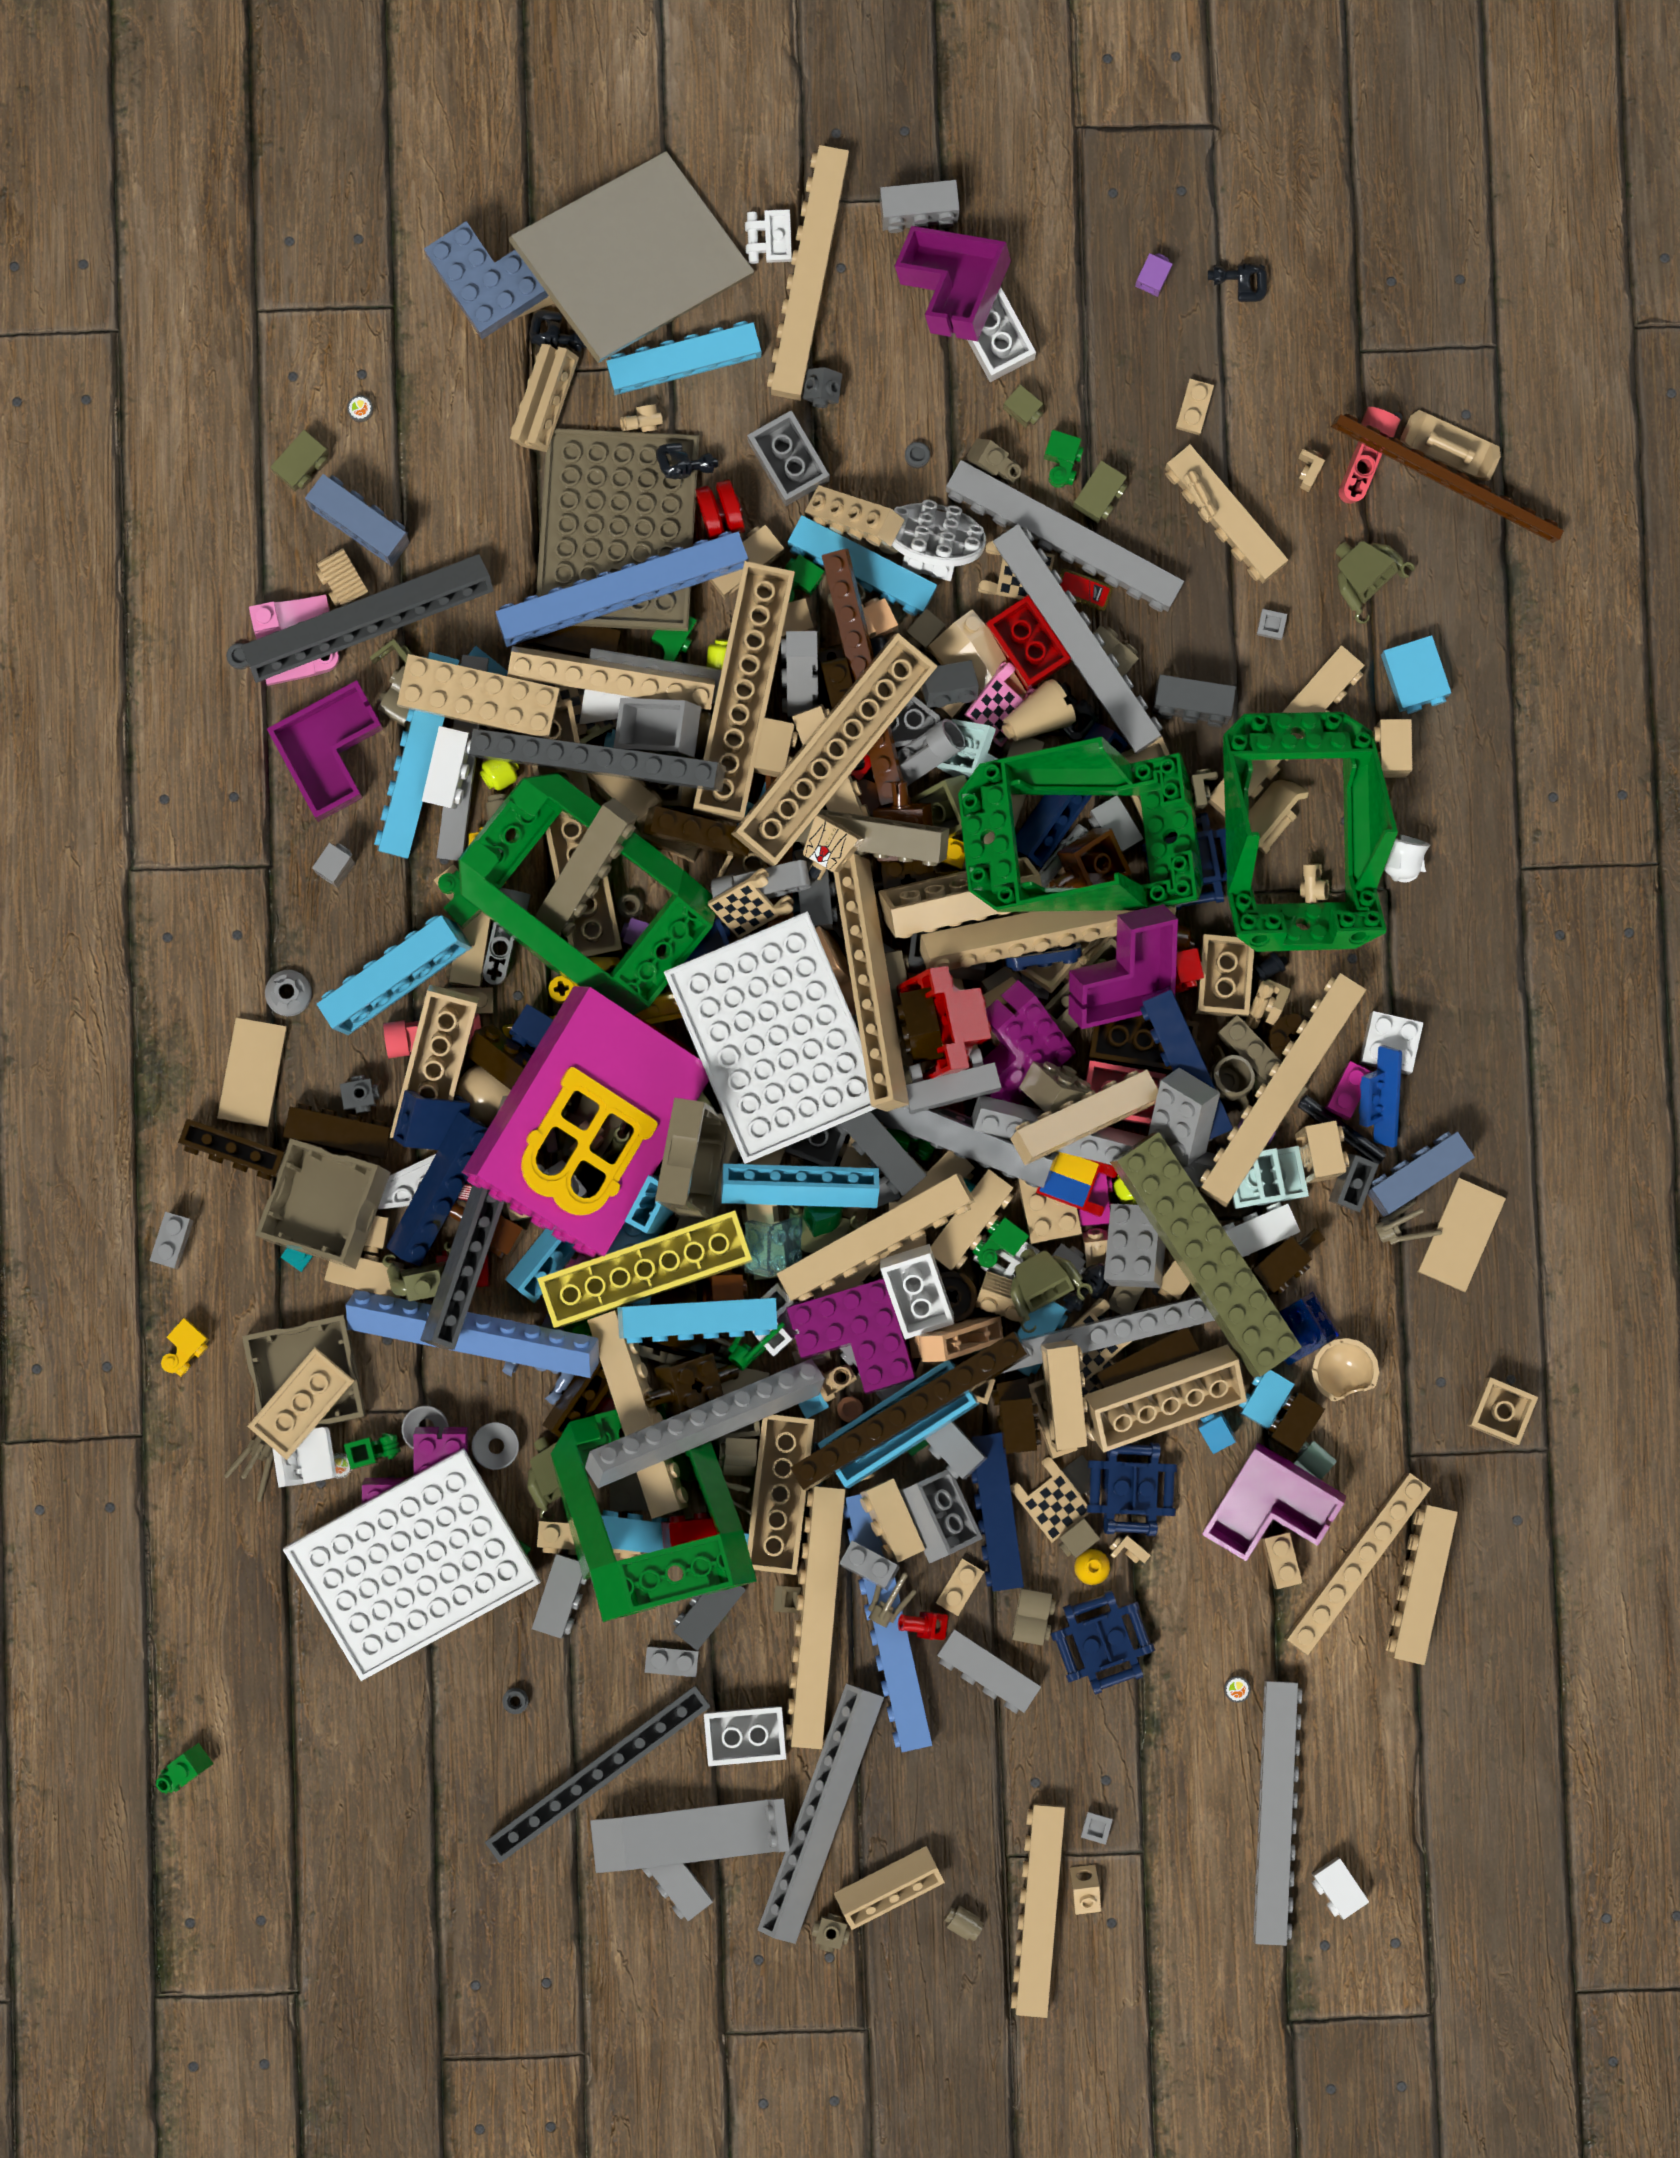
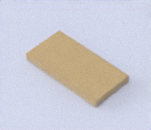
(252, 1072)
(1465, 1232)
(301, 1403)

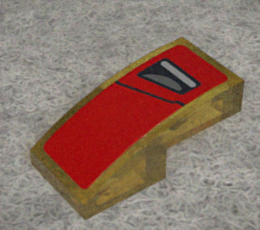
(1086, 589)

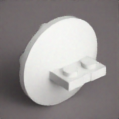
(937, 539)

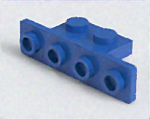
(1382, 1096)

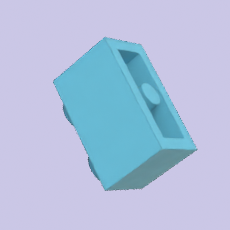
(1266, 1398)

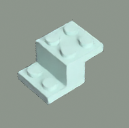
(978, 741)
(1273, 1179)

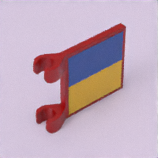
(1074, 1180)

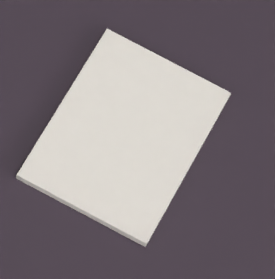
(774, 1036)
(412, 1564)

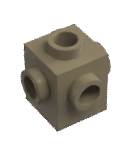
(834, 1922)

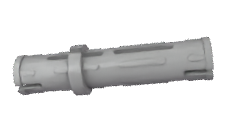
(1054, 864)

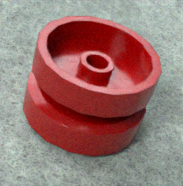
(720, 510)

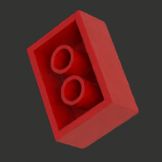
(1028, 642)

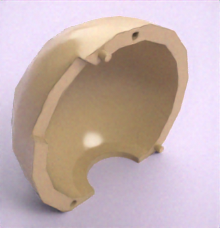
(482, 1093)
(1344, 1368)

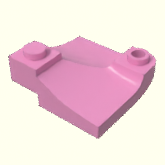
(280, 615)

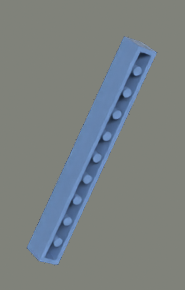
(622, 588)
(479, 1334)
(893, 1645)

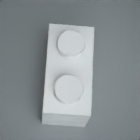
(1339, 1888)

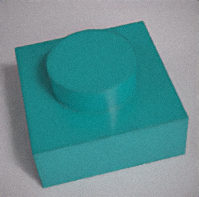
(296, 1259)

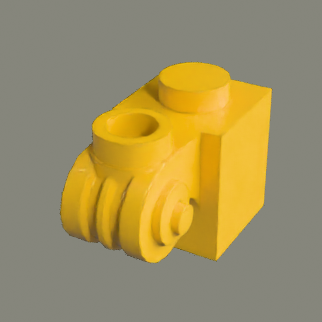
(189, 1343)

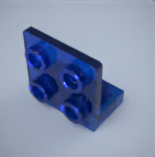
(1309, 1325)

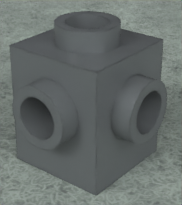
(822, 386)
(351, 1089)

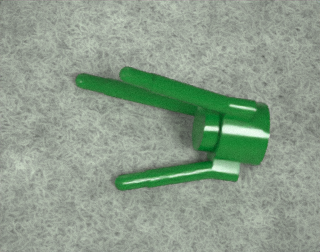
(744, 1355)

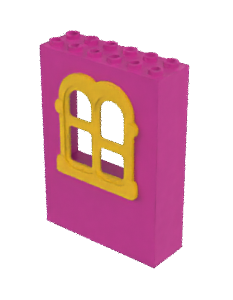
(627, 1073)

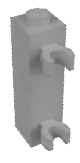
(951, 1087)

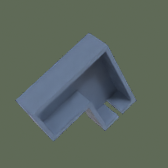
(484, 290)

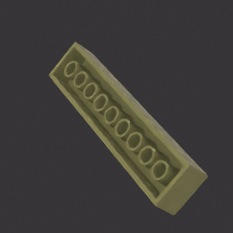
(1206, 1254)

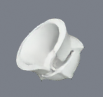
(1406, 859)

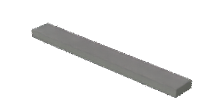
(455, 821)

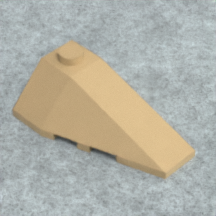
(972, 640)

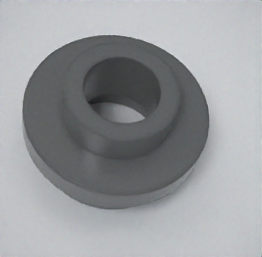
(507, 1701)

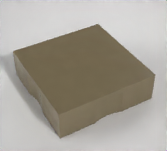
(692, 1159)
(323, 1204)
(278, 1353)

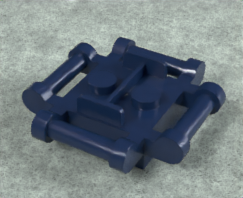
(1209, 860)
(1131, 1489)
(1102, 1641)

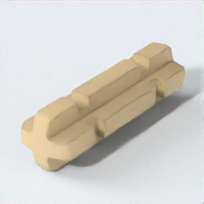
(1200, 494)
(1259, 1004)

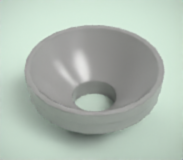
(293, 1005)
(416, 1415)
(481, 1442)

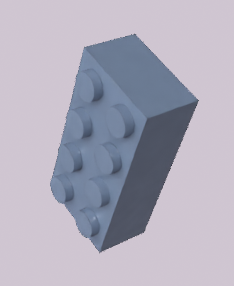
(358, 520)
(1420, 1174)

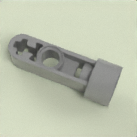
(930, 750)
(782, 880)
(499, 934)

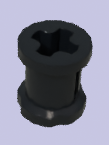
(1269, 967)

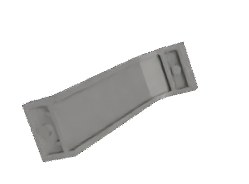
(689, 1835)

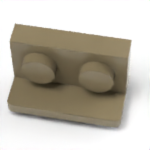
(1200, 787)

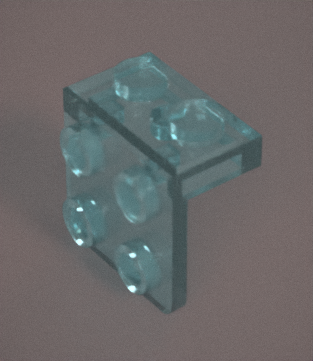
(773, 1246)

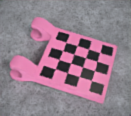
(996, 702)

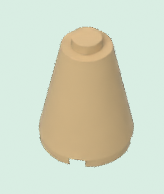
(1040, 713)

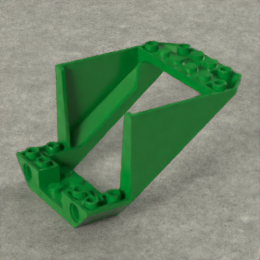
(1081, 769)
(1367, 831)
(492, 860)
(642, 1580)

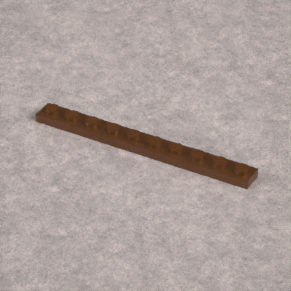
(1456, 481)
(859, 655)

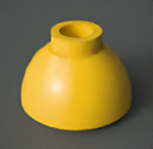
(1092, 1567)

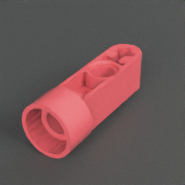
(1387, 424)
(401, 1036)

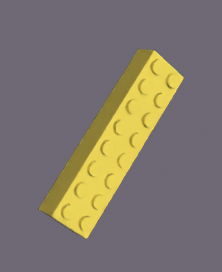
(645, 1269)

